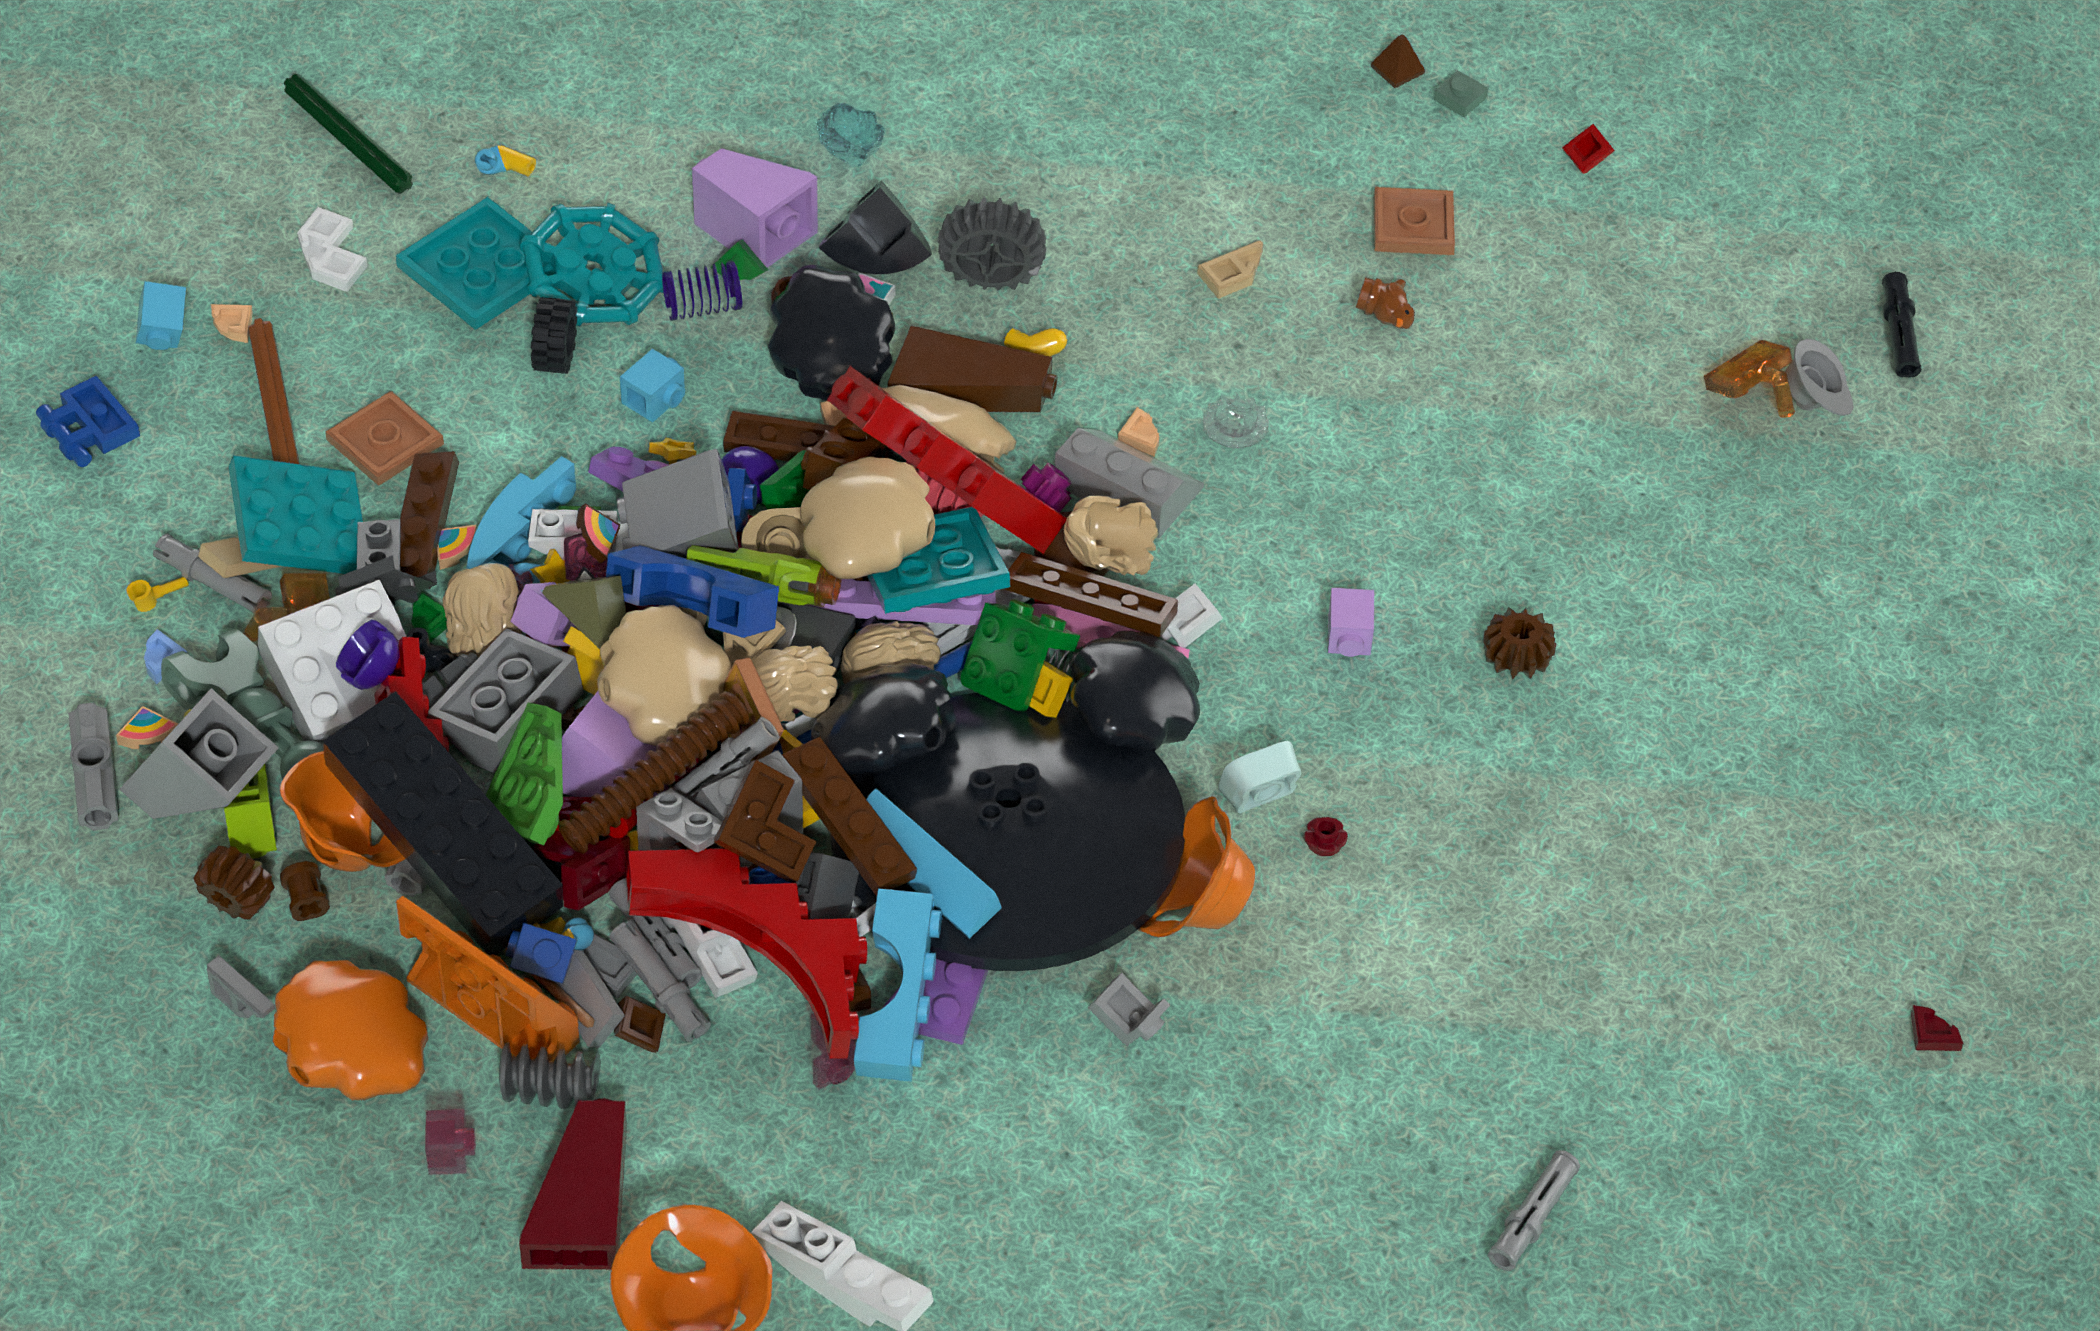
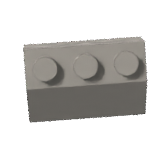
(1116, 470)
(491, 695)

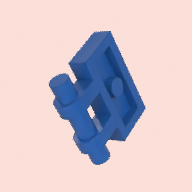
(99, 416)

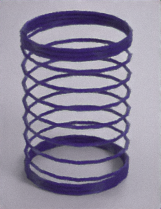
(732, 277)

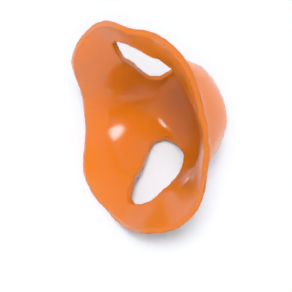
(331, 820)
(1209, 876)
(708, 1299)

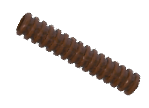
(654, 772)

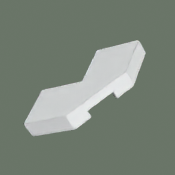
(325, 260)

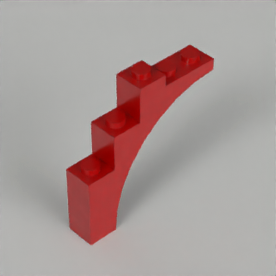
(945, 460)
(716, 893)

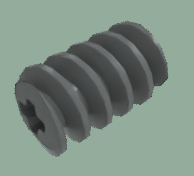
(547, 1077)

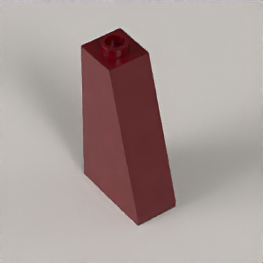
(581, 1198)

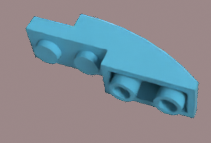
(506, 524)

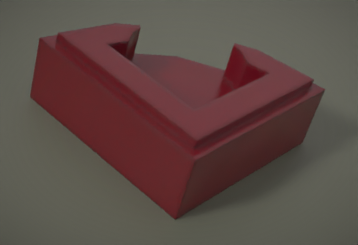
(1933, 1032)

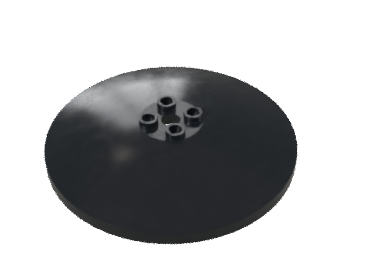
(1071, 863)

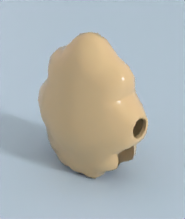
(959, 420)
(867, 517)
(660, 671)

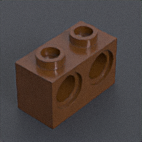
(837, 447)

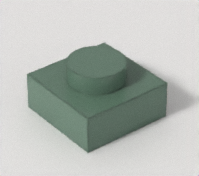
(1461, 93)

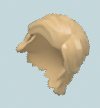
(1111, 536)
(479, 607)
(887, 645)
(797, 680)

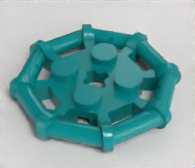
(595, 245)

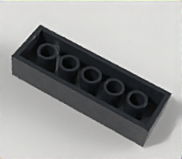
(442, 823)

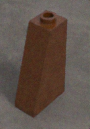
(974, 371)

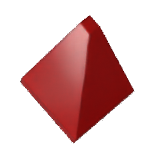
(1588, 149)

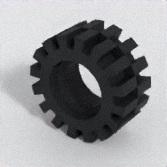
(554, 335)

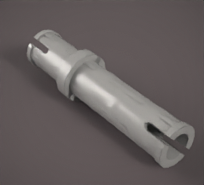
(193, 568)
(732, 757)
(666, 944)
(670, 994)
(1510, 1244)

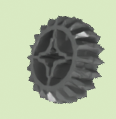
(1015, 237)

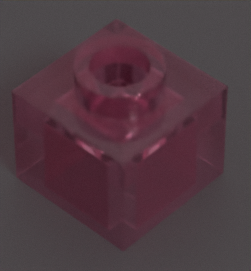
(448, 1141)

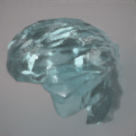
(850, 133)

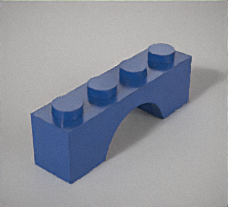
(729, 599)

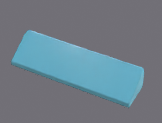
(955, 889)

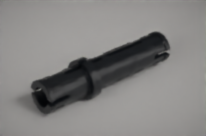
(1897, 294)

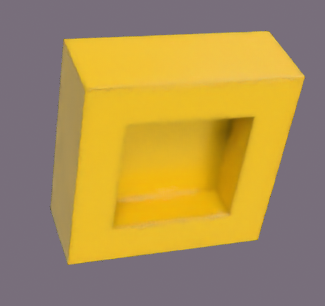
(1050, 690)

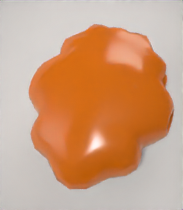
(349, 1030)

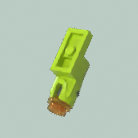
(799, 579)

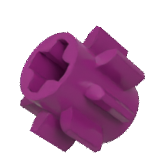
(1048, 485)

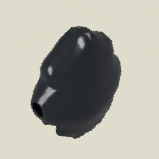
(826, 327)
(1135, 690)
(887, 718)

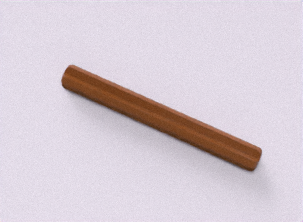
(273, 392)

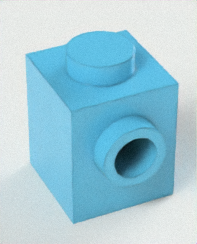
(160, 315)
(653, 385)

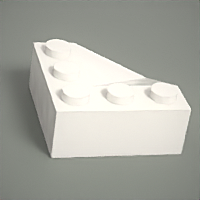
(304, 652)

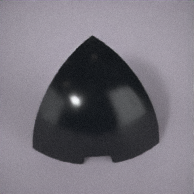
(877, 236)

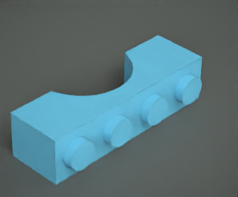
(889, 1038)

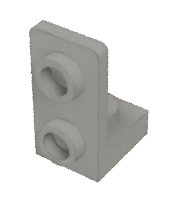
(674, 819)

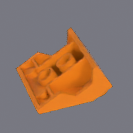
(483, 988)

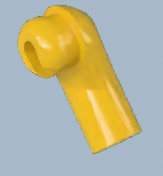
(1045, 342)

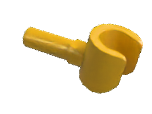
(146, 597)

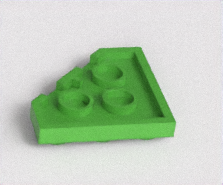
(530, 775)

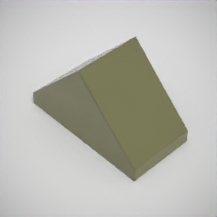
(591, 605)

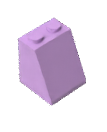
(755, 202)
(598, 750)

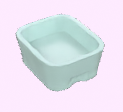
(1260, 776)

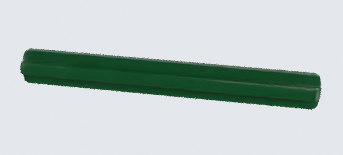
(348, 133)

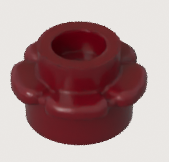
(1325, 844)

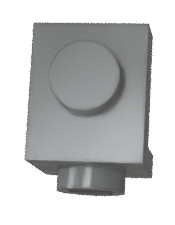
(1128, 1011)

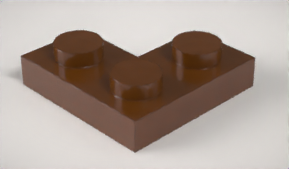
(753, 828)

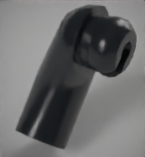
(435, 655)

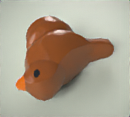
(1386, 302)

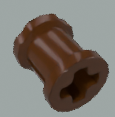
(304, 890)

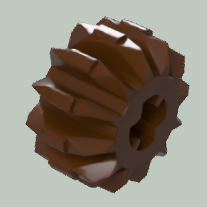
(1519, 642)
(234, 882)

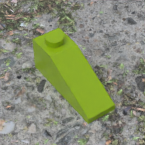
(251, 818)

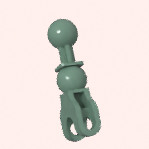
(241, 686)

